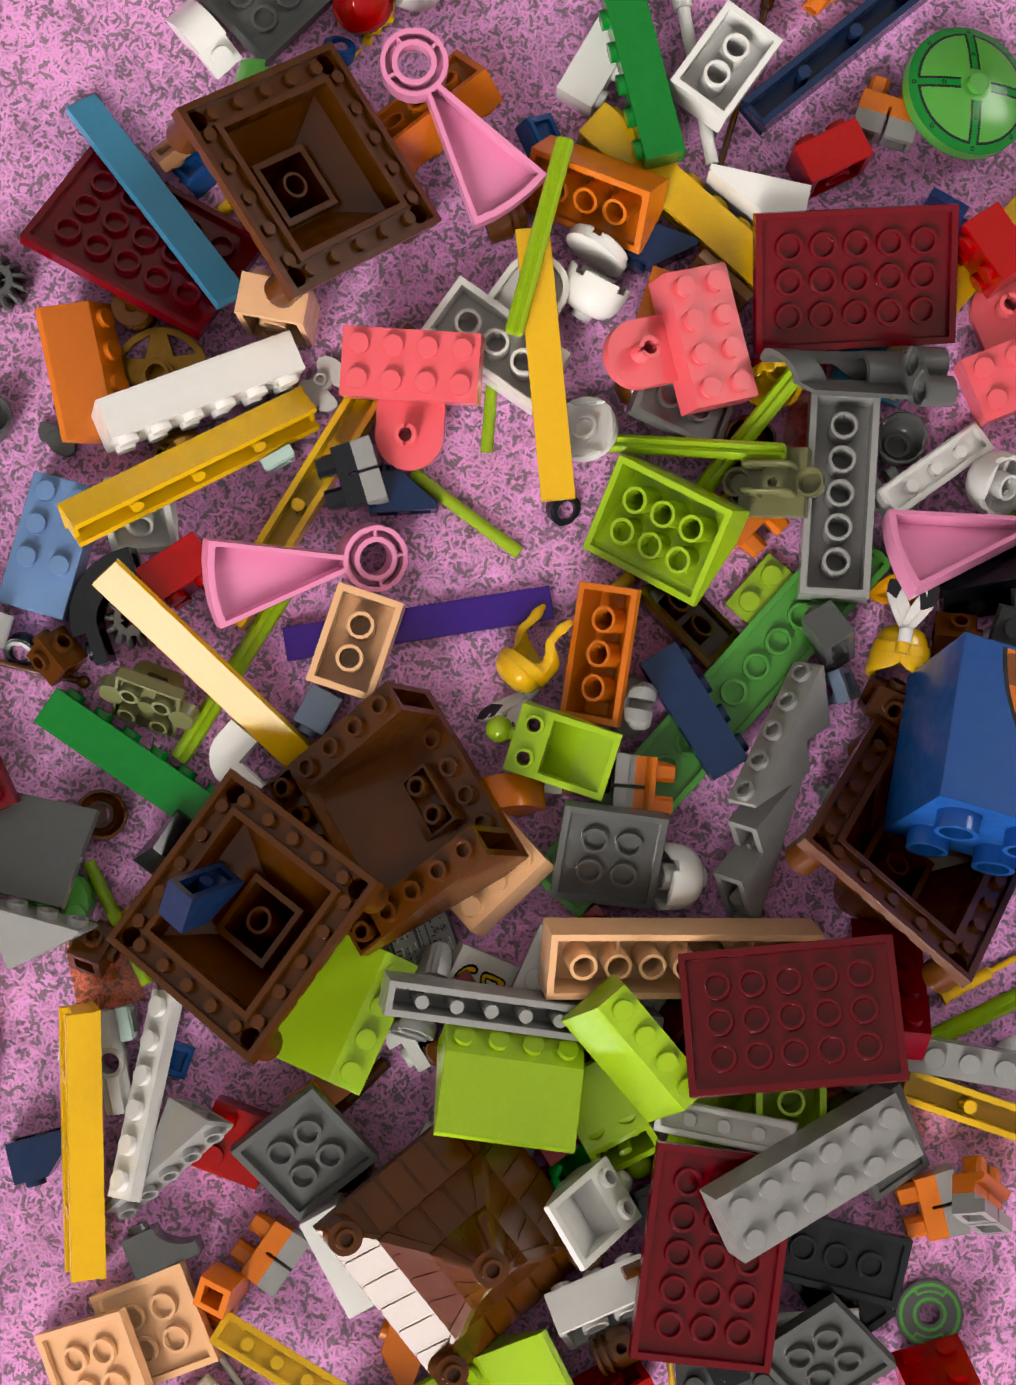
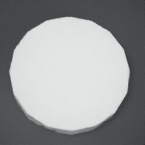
(597, 251)
(591, 428)

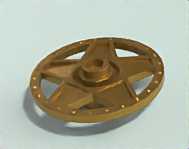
(159, 354)

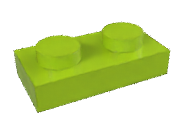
(758, 588)

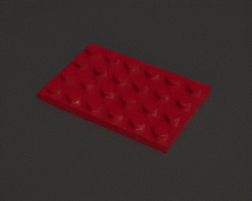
(108, 240)
(855, 277)
(792, 1016)
(691, 1293)

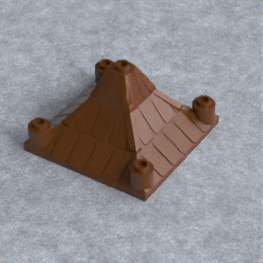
(306, 170)
(929, 899)
(269, 938)
(451, 1246)

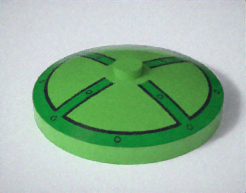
(962, 93)

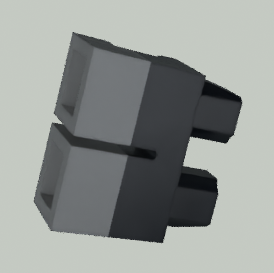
(358, 475)

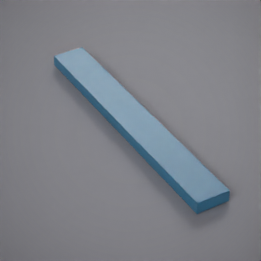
(155, 200)

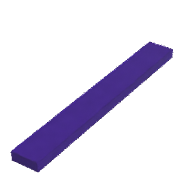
(440, 619)

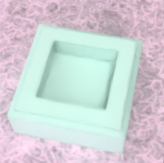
(278, 459)
(127, 1022)

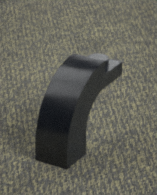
(90, 606)

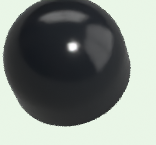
(552, 511)
(18, 639)

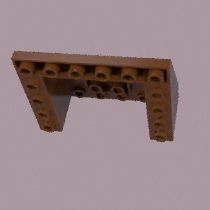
(404, 807)

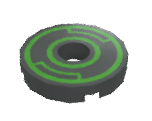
(924, 1292)

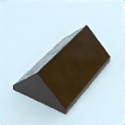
(696, 627)

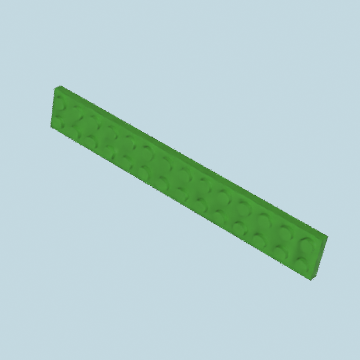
(741, 680)

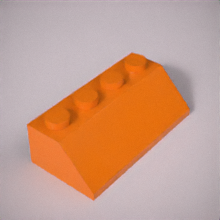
(412, 124)
(604, 194)
(80, 363)
(600, 653)

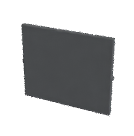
(43, 848)

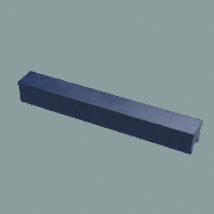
(823, 60)

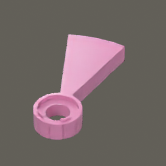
(485, 165)
(938, 546)
(254, 576)

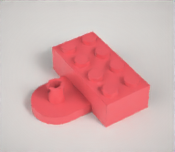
(688, 343)
(990, 375)
(413, 381)

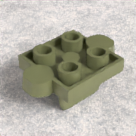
(776, 485)
(149, 700)

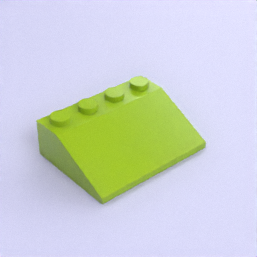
(664, 528)
(338, 1019)
(508, 1088)
(519, 1360)

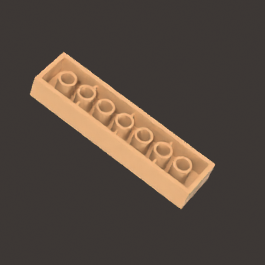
(645, 951)

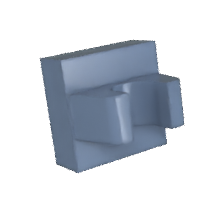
(843, 685)

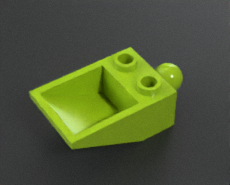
(563, 750)
(613, 1126)

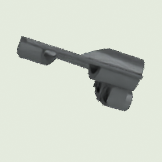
(908, 375)

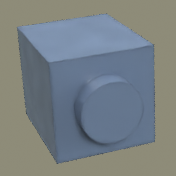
(317, 711)

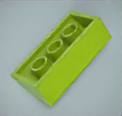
(632, 1049)

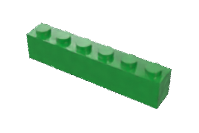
(642, 82)
(122, 754)

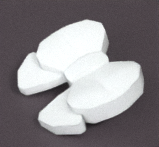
(317, 388)

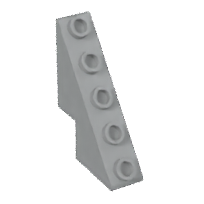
(781, 746)
(750, 865)
(33, 931)
(179, 1140)

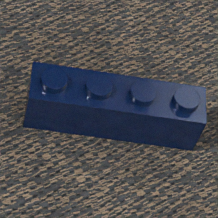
(694, 712)

